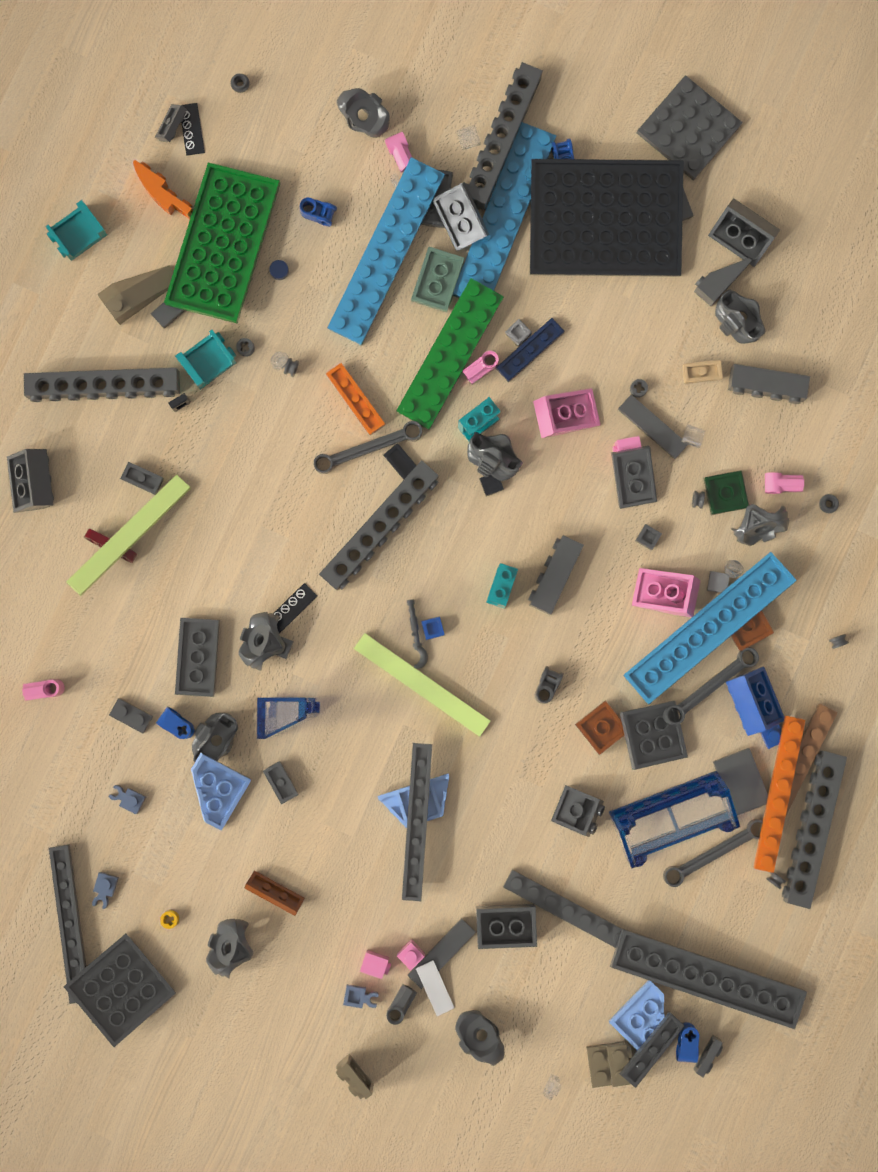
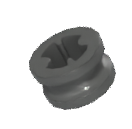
(250, 345)
(291, 367)
(643, 385)
(698, 499)
(838, 641)
(776, 880)

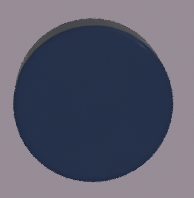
(279, 270)

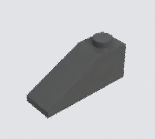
(716, 282)

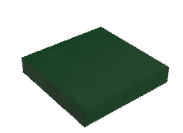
(726, 492)

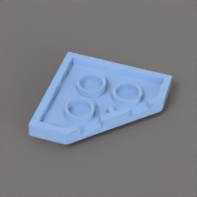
(217, 789)
(640, 1015)

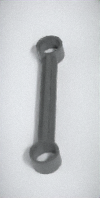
(368, 447)
(712, 685)
(712, 854)

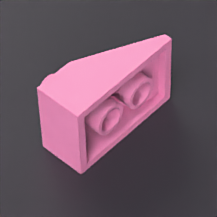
(566, 412)
(666, 592)

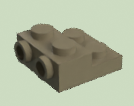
(607, 1062)
(351, 1072)

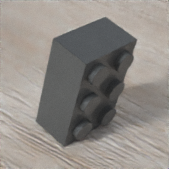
(506, 926)

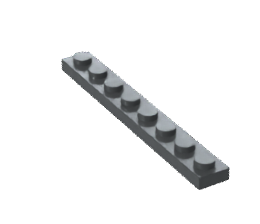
(417, 822)
(563, 908)
(67, 912)

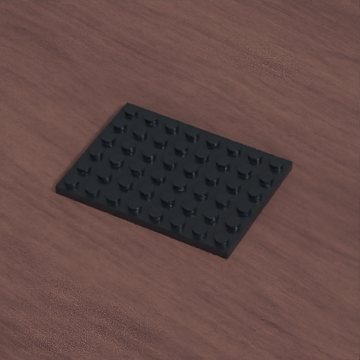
(606, 217)

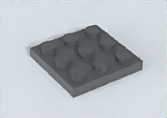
(650, 738)

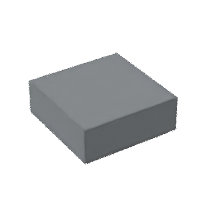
(518, 332)
(717, 582)

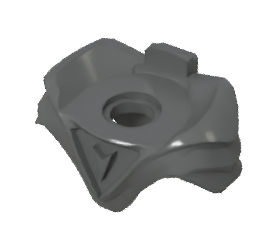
(356, 99)
(734, 323)
(493, 456)
(761, 525)
(260, 640)
(217, 724)
(228, 947)
(486, 1051)

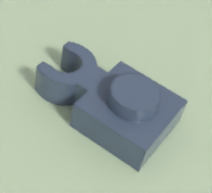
(130, 799)
(104, 886)
(356, 996)

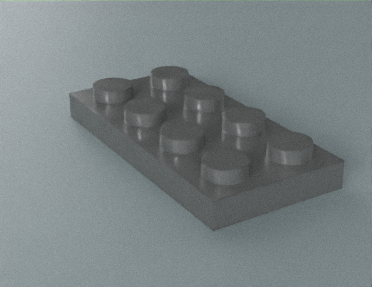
(197, 657)

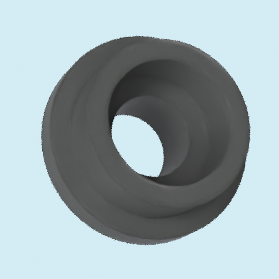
(240, 78)
(834, 503)

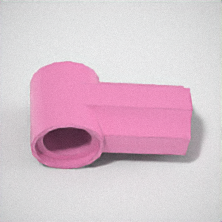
(399, 149)
(480, 368)
(777, 483)
(42, 689)

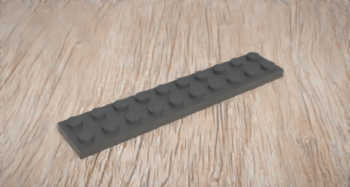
(708, 979)

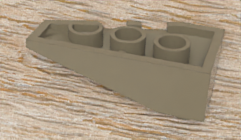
(133, 294)

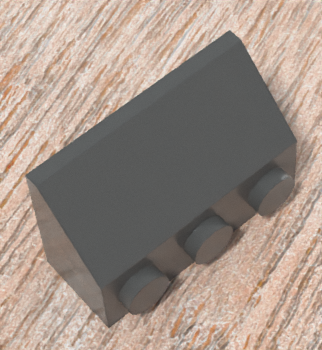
(743, 232)
(30, 480)

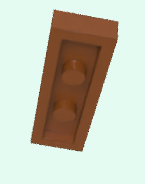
(274, 893)

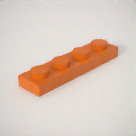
(355, 399)

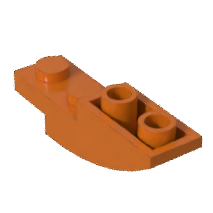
(156, 188)

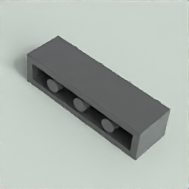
(768, 383)
(556, 575)

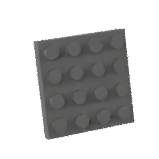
(689, 127)
(119, 990)

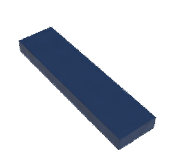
(530, 350)

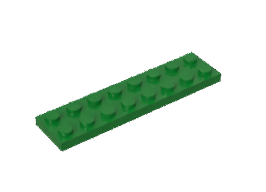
(450, 353)

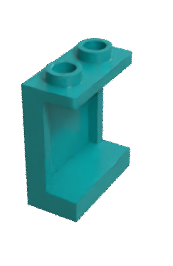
(76, 232)
(207, 359)
(479, 419)
(502, 585)

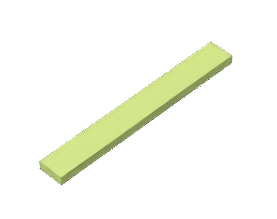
(128, 535)
(422, 684)

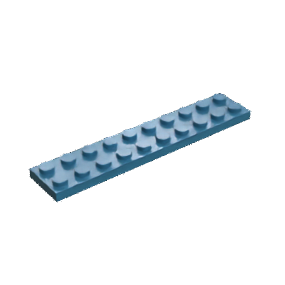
(505, 209)
(386, 251)
(709, 628)

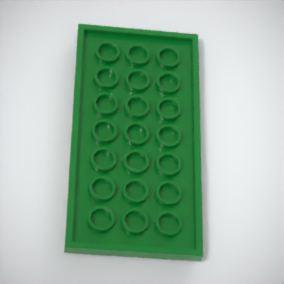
(222, 242)

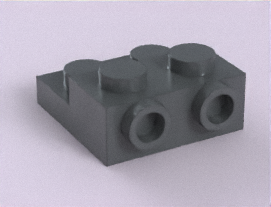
(578, 811)

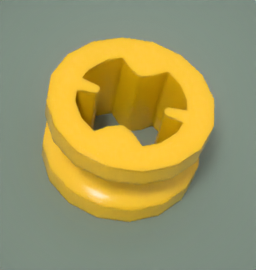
(168, 925)

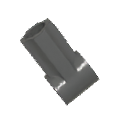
(401, 1003)

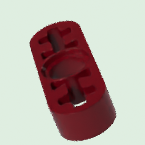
(99, 540)

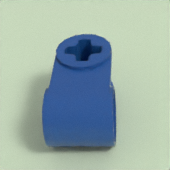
(562, 150)
(319, 211)
(173, 722)
(687, 1047)

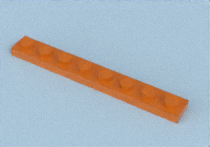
(779, 794)

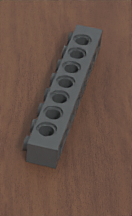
(524, 75)
(34, 381)
(420, 472)
(818, 839)

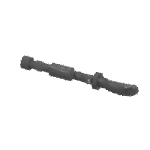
(417, 645)

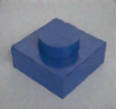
(433, 628)
(771, 736)

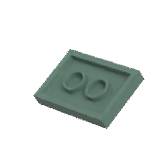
(437, 279)

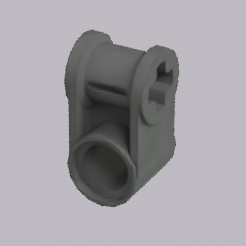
(548, 684)

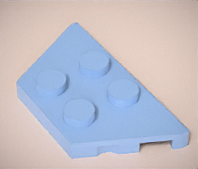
(398, 800)

